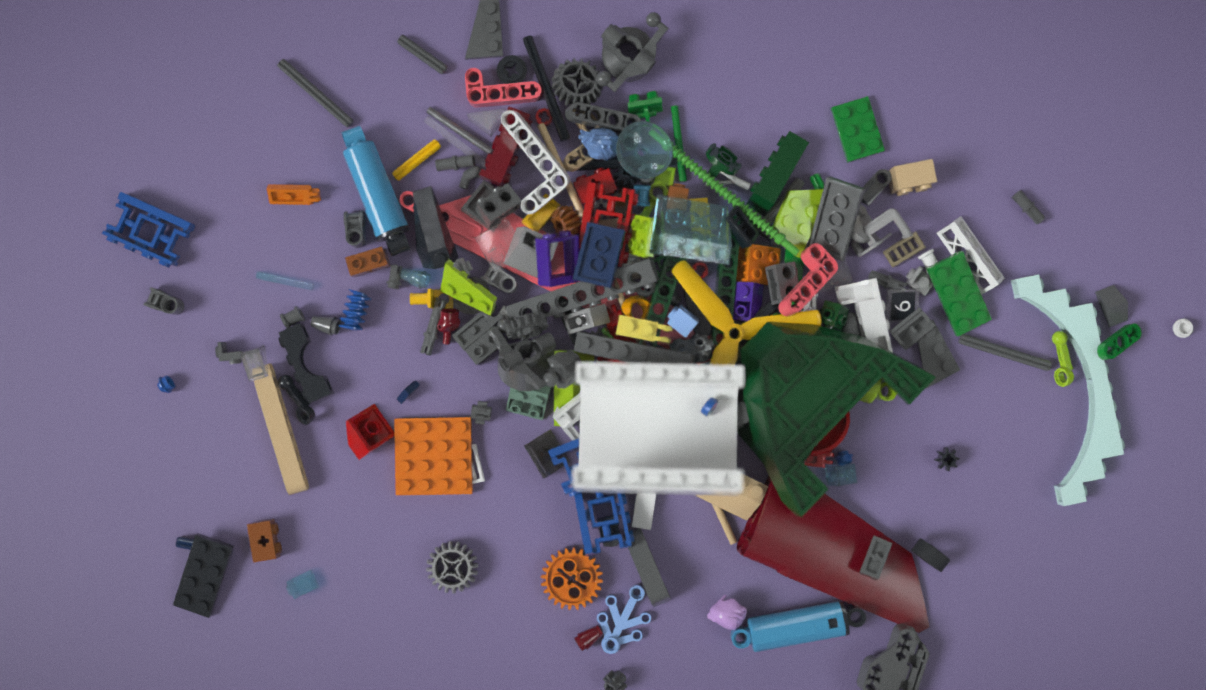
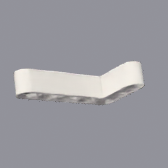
(538, 160)

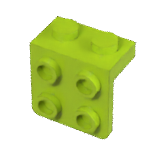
(641, 236)

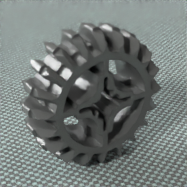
(562, 82)

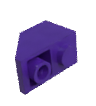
(747, 300)

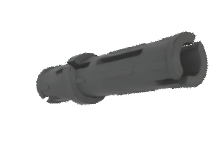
(432, 330)

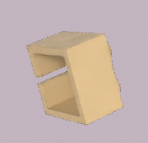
(912, 176)

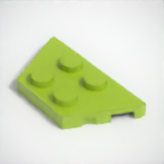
(798, 216)

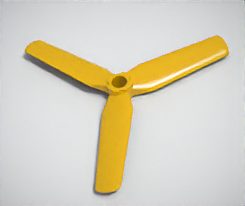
(720, 317)

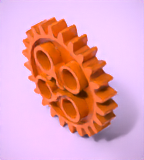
(561, 593)

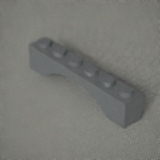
(628, 351)

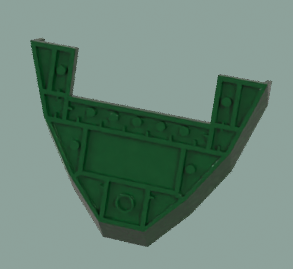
(801, 386)

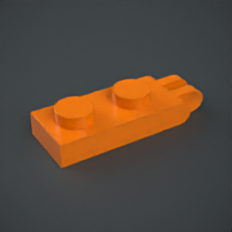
(292, 194)

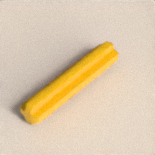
(416, 159)

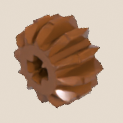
(566, 220)

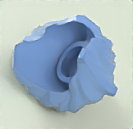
(599, 143)

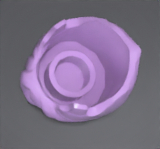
(727, 613)

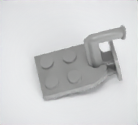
(866, 227)

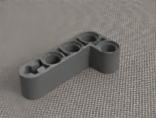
(602, 116)
(648, 569)

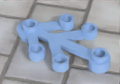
(622, 622)

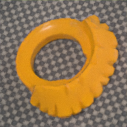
(640, 300)

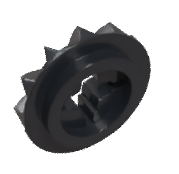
(508, 62)

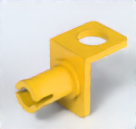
(429, 298)

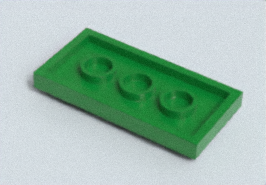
(959, 293)

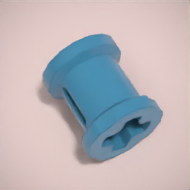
(643, 191)

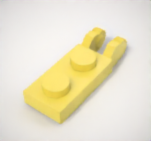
(641, 329)

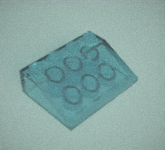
(691, 230)

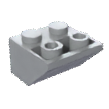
(522, 251)

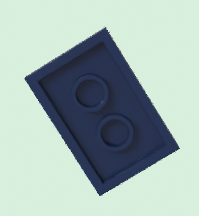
(599, 255)

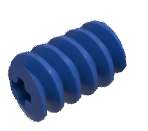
(355, 310)

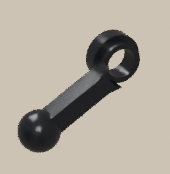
(304, 413)

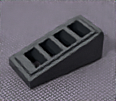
(749, 233)

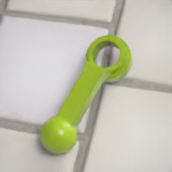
(652, 199)
(1060, 339)

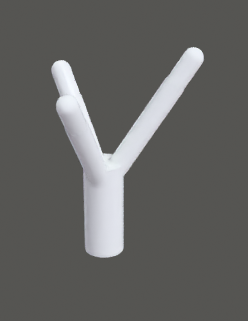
(735, 180)

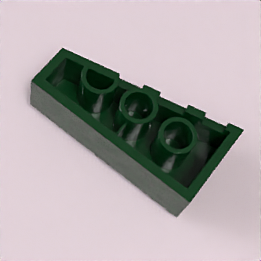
(777, 173)

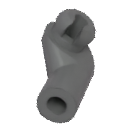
(467, 175)

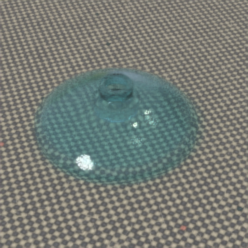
(653, 143)

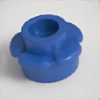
(166, 384)
(844, 458)

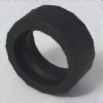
(930, 555)

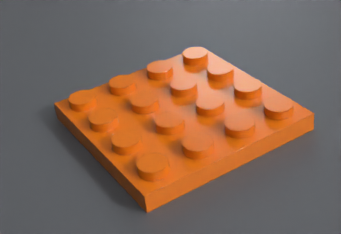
(433, 456)

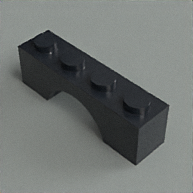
(295, 342)

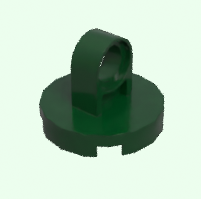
(722, 160)

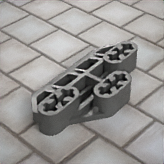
(891, 665)

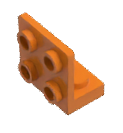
(753, 261)

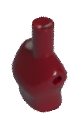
(448, 322)

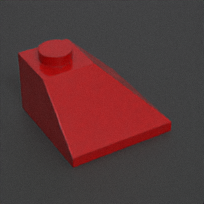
(367, 431)

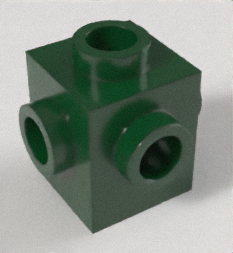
(833, 315)

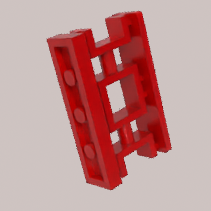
(589, 209)

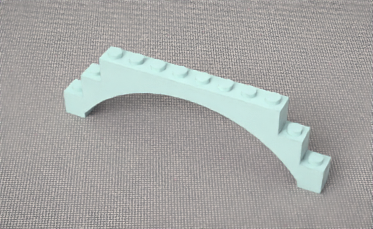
(1102, 431)

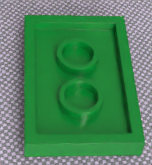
(857, 129)

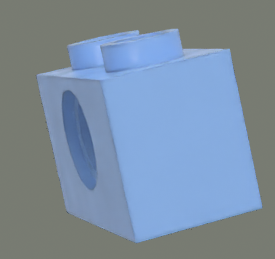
(682, 320)

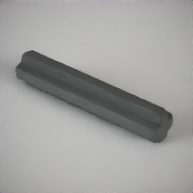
(422, 54)

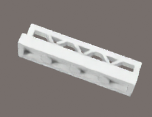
(974, 250)

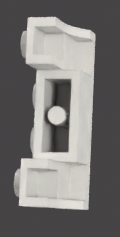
(868, 309)

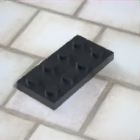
(203, 575)

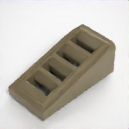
(893, 263)

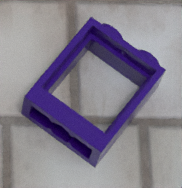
(571, 255)

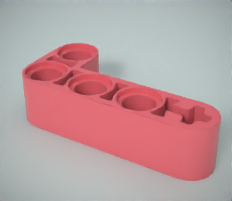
(503, 89)
(817, 271)

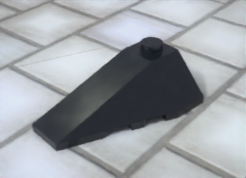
(431, 232)

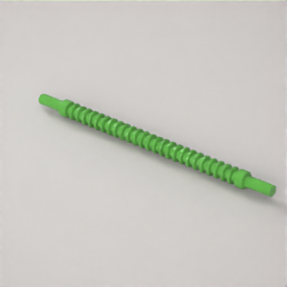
(779, 238)

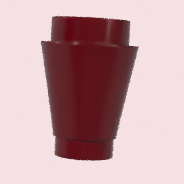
(588, 637)

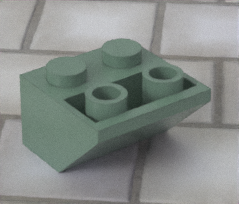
(529, 402)

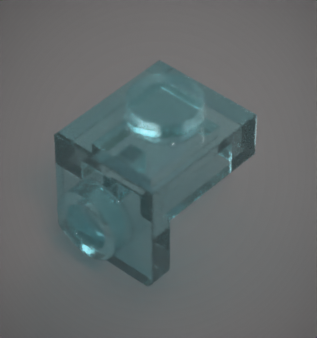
(840, 475)

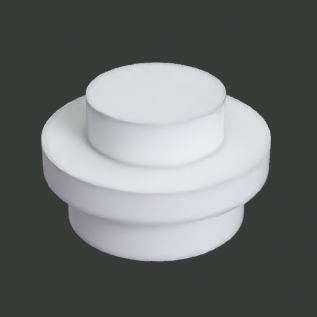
(1182, 328)

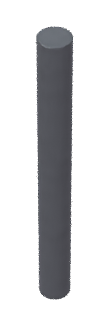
(459, 130)

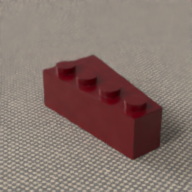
(504, 153)

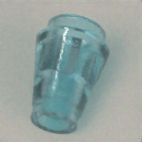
(418, 278)

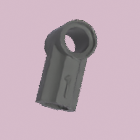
(873, 187)

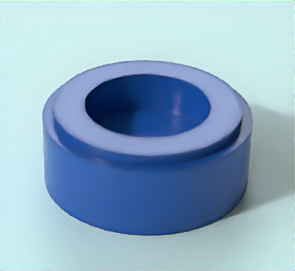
(709, 406)

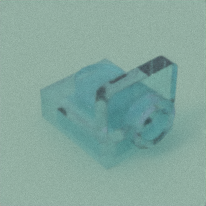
(301, 584)

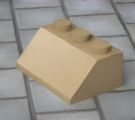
(744, 503)

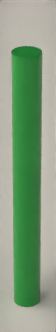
(678, 141)

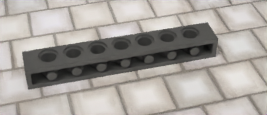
(644, 268)

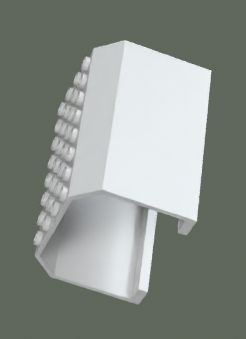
(648, 430)

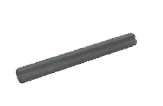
(313, 91)
(1005, 352)

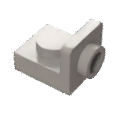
(919, 279)

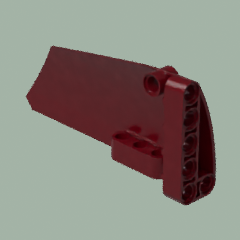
(827, 553)

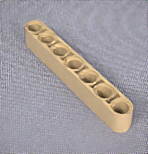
(281, 433)

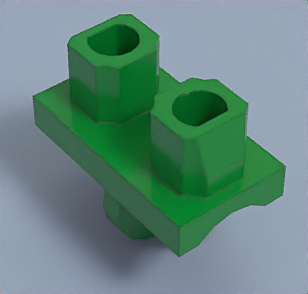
(645, 108)

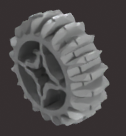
(458, 573)

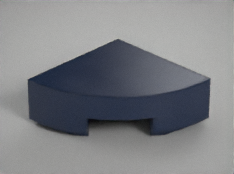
(407, 392)

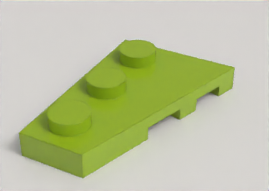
(463, 289)

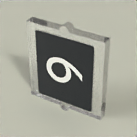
(901, 303)

